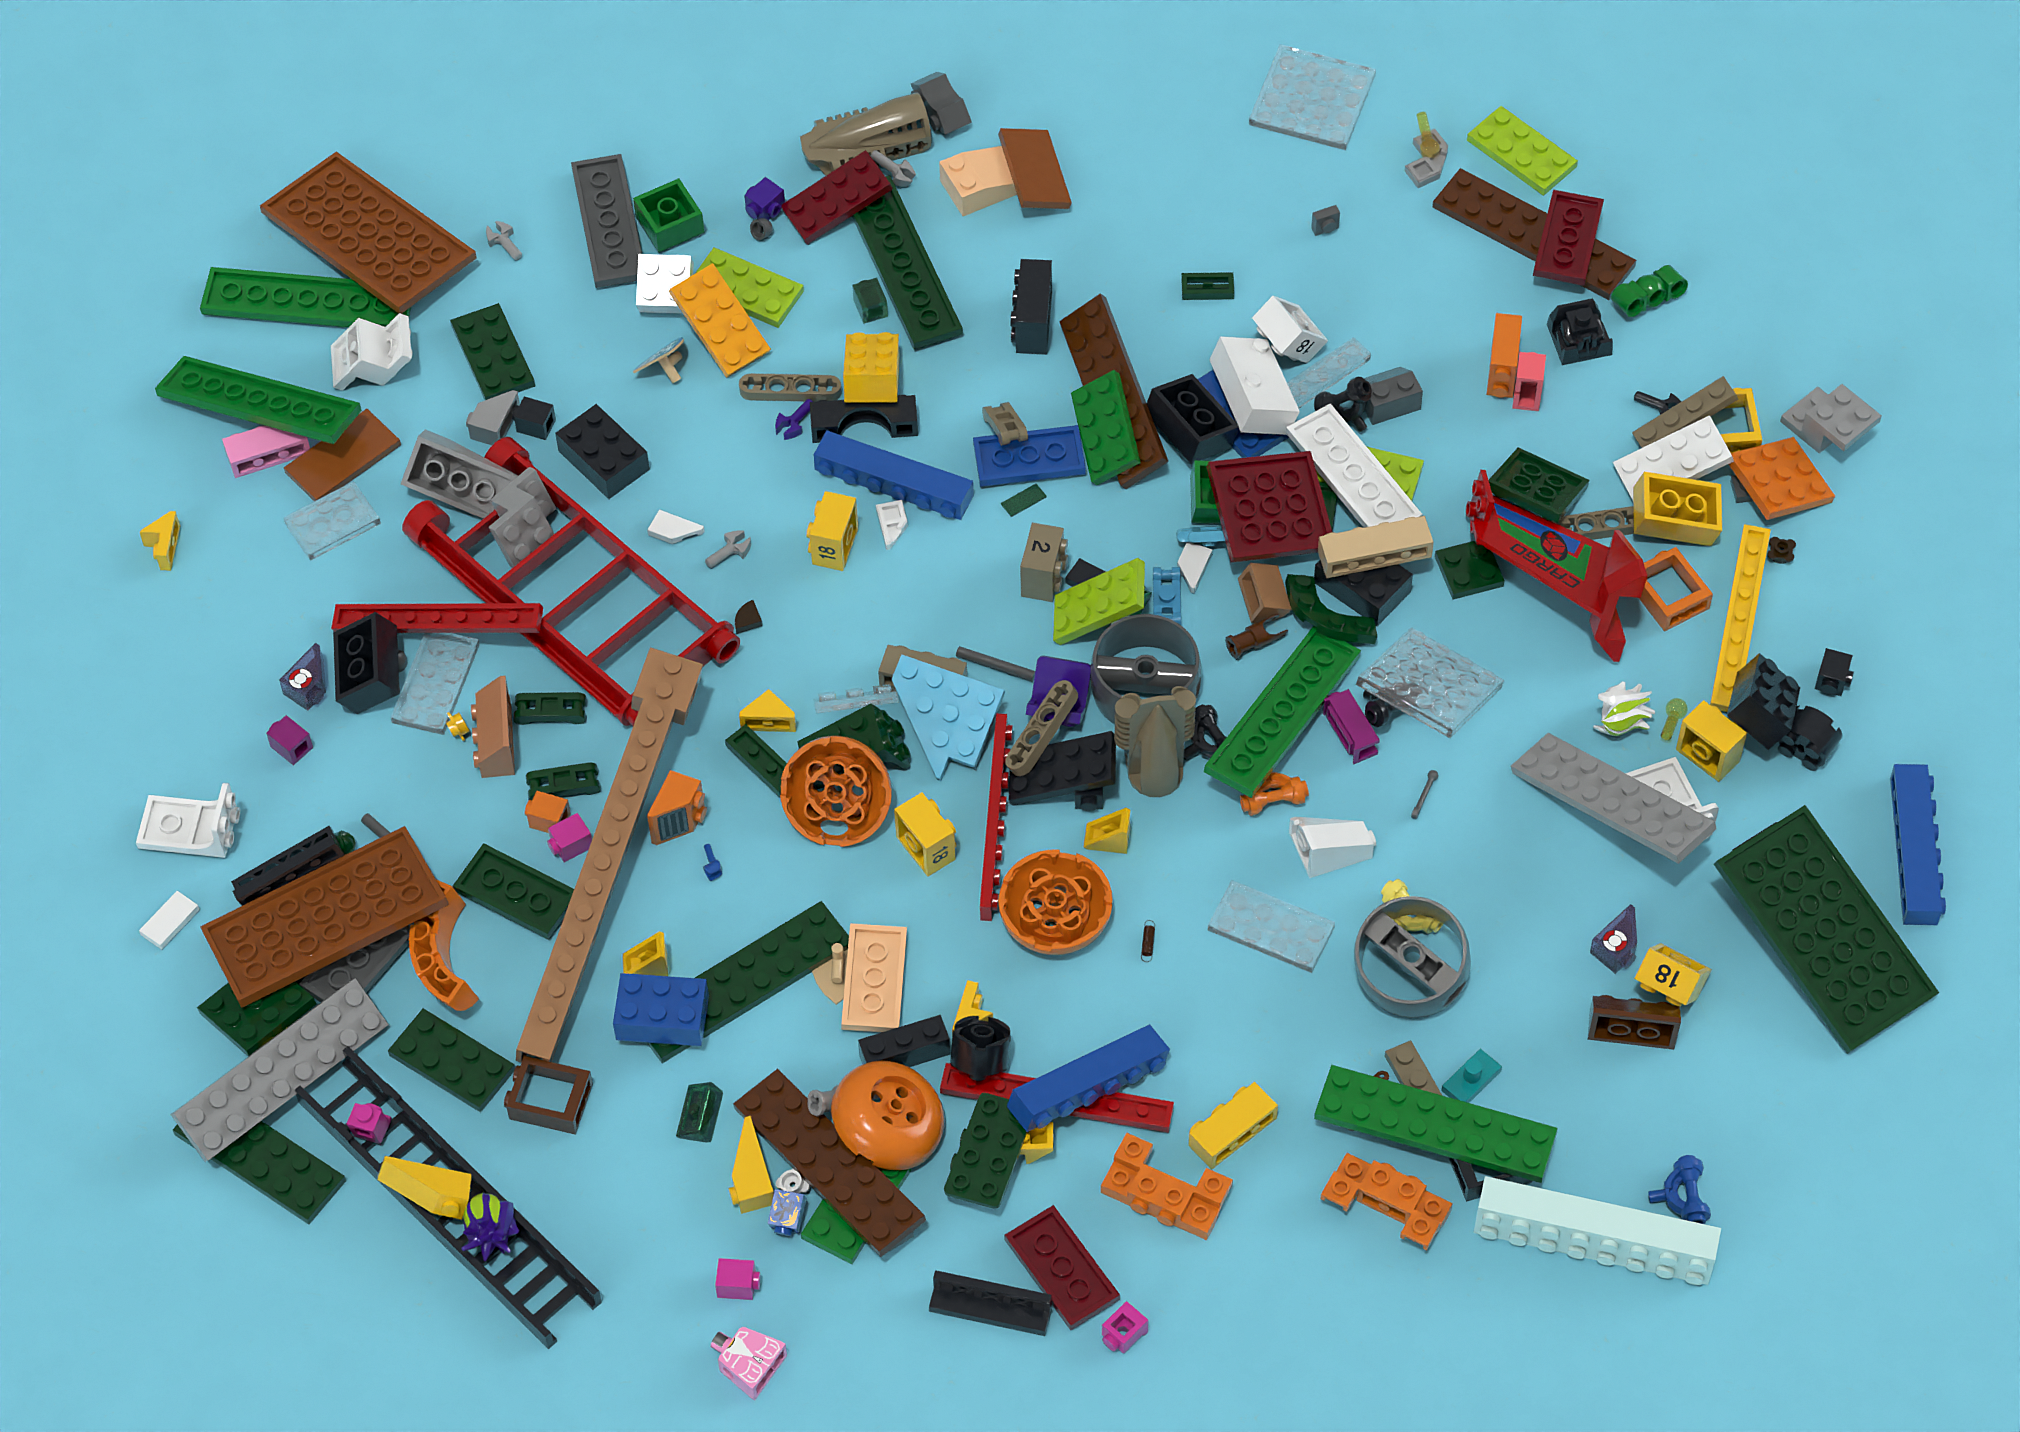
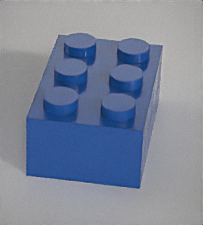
(660, 1009)

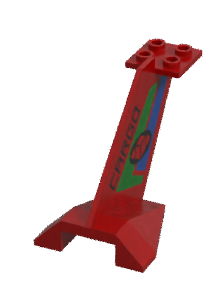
(1561, 559)

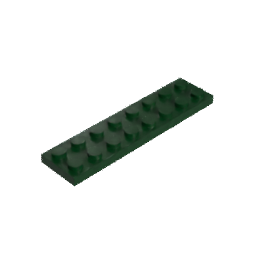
(907, 271)
(765, 969)

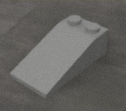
(454, 474)

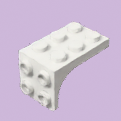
(1671, 780)
(189, 824)

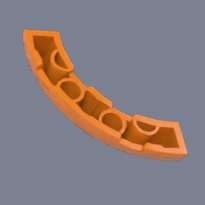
(430, 953)

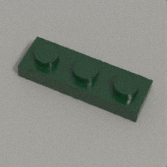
(757, 757)

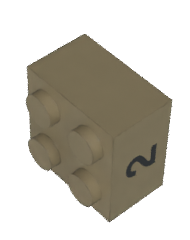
(1043, 562)

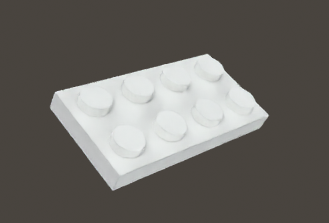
(1683, 454)

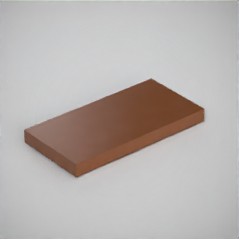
(1034, 168)
(334, 465)

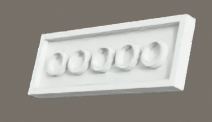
(1351, 468)

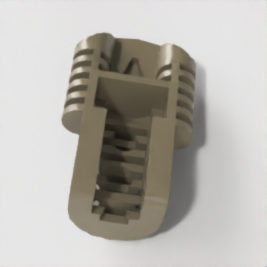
(840, 140)
(1154, 738)

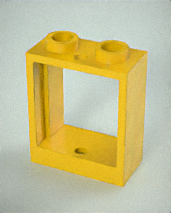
(1744, 440)

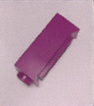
(1351, 725)

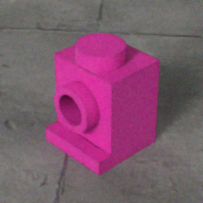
(368, 1122)
(1127, 1320)

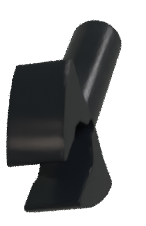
(1661, 405)

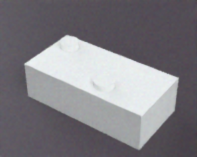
(1254, 385)

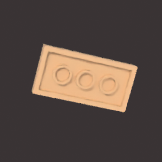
(874, 978)

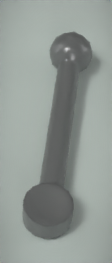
(1432, 776)

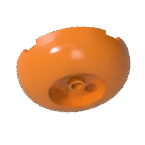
(809, 807)
(1045, 878)
(881, 1128)

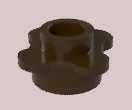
(1781, 556)

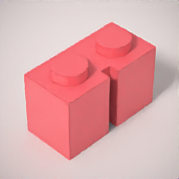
(1529, 381)

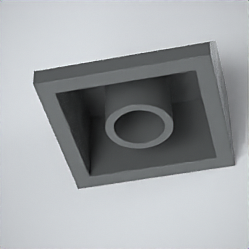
(1393, 395)

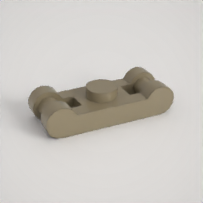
(1005, 423)

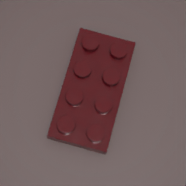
(836, 197)
(1568, 237)
(1062, 1267)

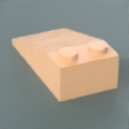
(977, 179)

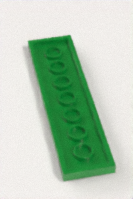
(291, 298)
(258, 399)
(1281, 712)
(1436, 1123)

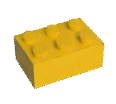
(871, 367)
(1677, 508)

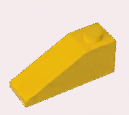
(749, 1176)
(431, 1187)

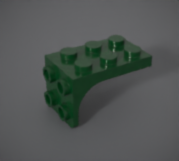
(871, 728)

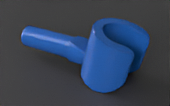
(712, 869)

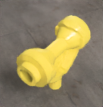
(1397, 889)

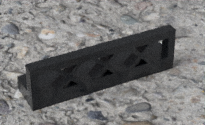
(288, 866)
(990, 1303)

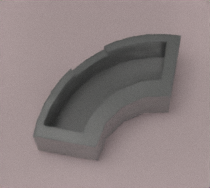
(943, 105)

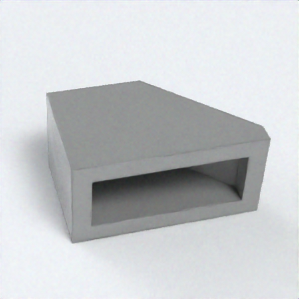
(492, 418)

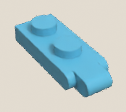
(1206, 535)

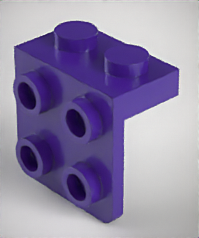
(1052, 670)

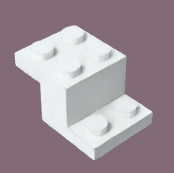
(371, 352)

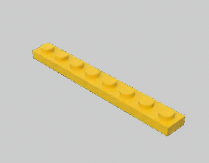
(1740, 612)

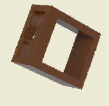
(542, 1117)

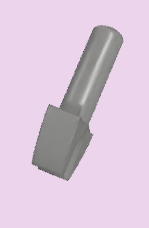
(896, 169)
(503, 239)
(730, 548)

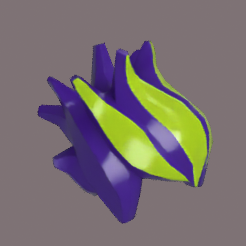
(489, 1224)

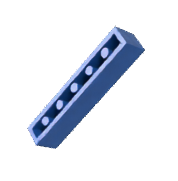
(893, 475)
(1916, 844)
(1088, 1078)

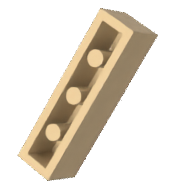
(1375, 546)

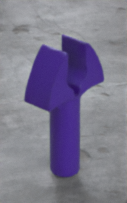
(793, 420)

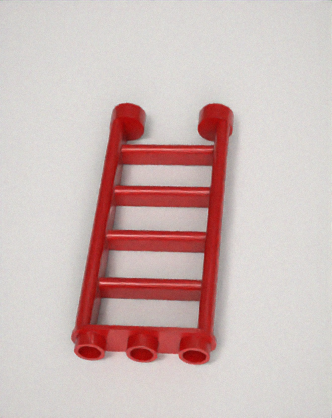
(427, 528)

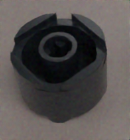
(1810, 738)
(980, 1047)

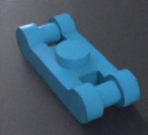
(1167, 597)

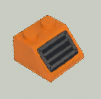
(676, 808)

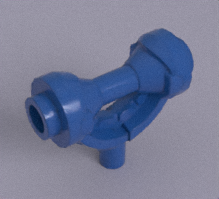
(1686, 1170)

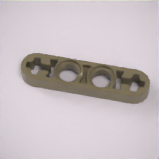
(790, 383)
(1597, 520)
(1038, 726)

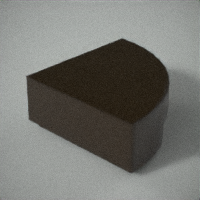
(747, 618)

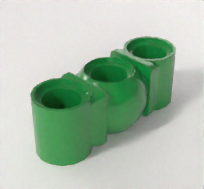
(1649, 290)

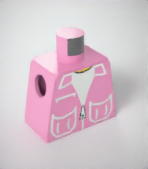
(749, 1359)

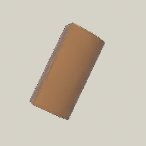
(1263, 592)

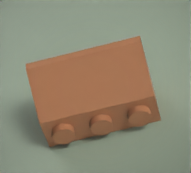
(493, 730)

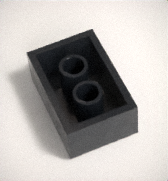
(1031, 306)
(1192, 418)
(602, 451)
(1368, 592)
(366, 663)
(1764, 701)

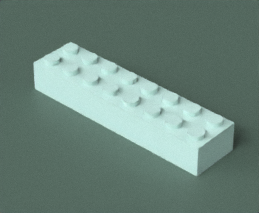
(1597, 1231)

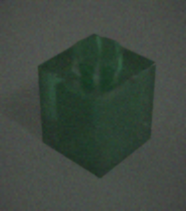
(870, 300)

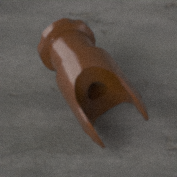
(1253, 637)

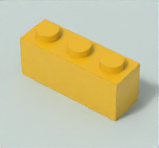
(1232, 1125)

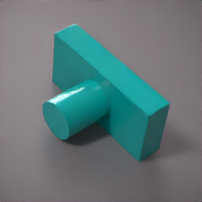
(1472, 1077)

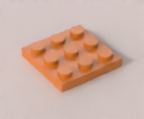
(1780, 478)

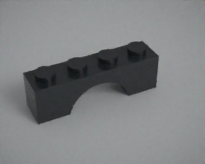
(837, 416)

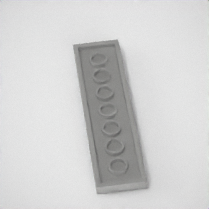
(1613, 798)
(277, 1068)

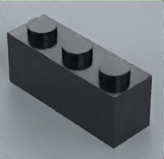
(907, 1044)

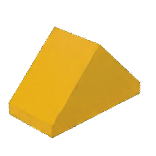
(768, 714)
(1109, 832)
(647, 957)

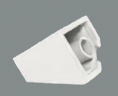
(1330, 843)

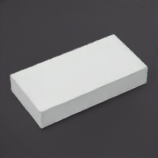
(169, 920)

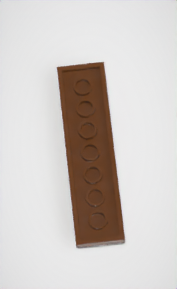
(1521, 227)
(1097, 351)
(822, 1159)

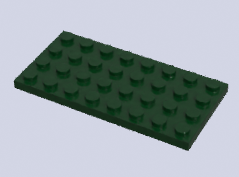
(1826, 928)

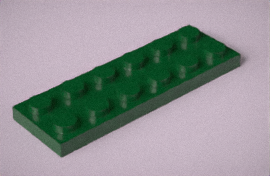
(279, 1170)

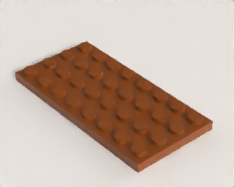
(368, 232)
(323, 916)

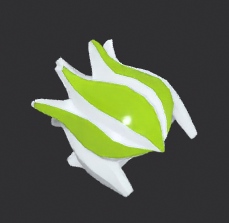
(1624, 709)

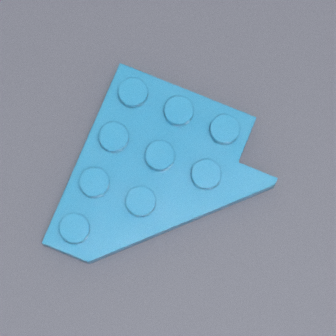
(946, 711)

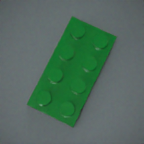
(1105, 427)
(833, 1234)

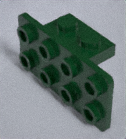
(986, 1153)

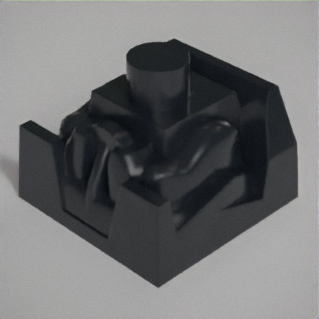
(1579, 332)

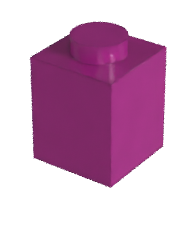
(289, 740)

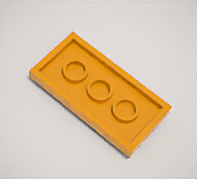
(719, 320)

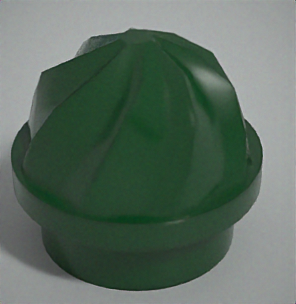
(346, 841)

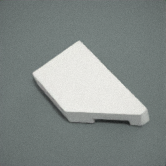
(892, 521)
(673, 528)
(1193, 564)

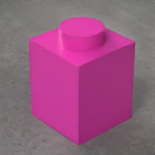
(569, 838)
(736, 1279)

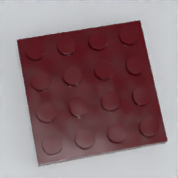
(1269, 505)

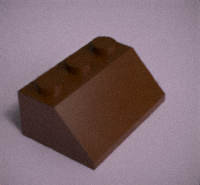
(1634, 1022)

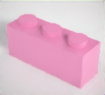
(262, 449)

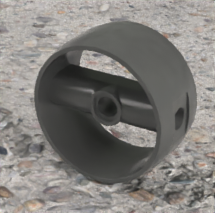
(1125, 673)
(1397, 943)

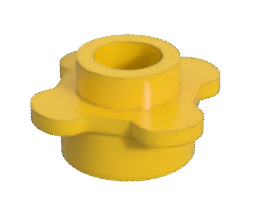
(457, 725)

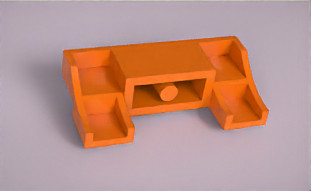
(1389, 1193)
(1162, 1194)

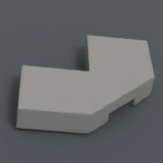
(1427, 169)

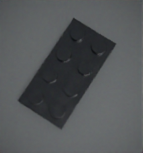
(1067, 769)

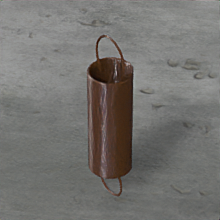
(1148, 940)

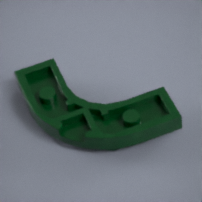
(1307, 606)

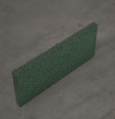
(1023, 500)

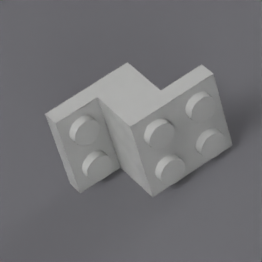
(1830, 418)
(522, 516)

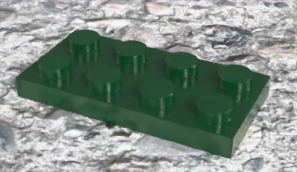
(492, 352)
(515, 891)
(451, 1060)

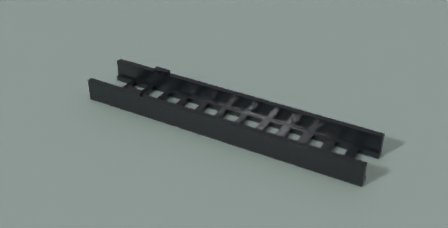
(441, 1151)

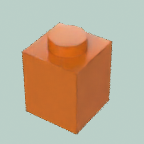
(546, 811)

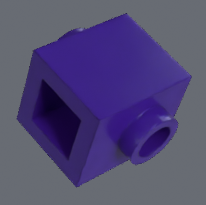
(764, 199)

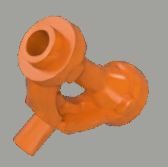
(1290, 790)

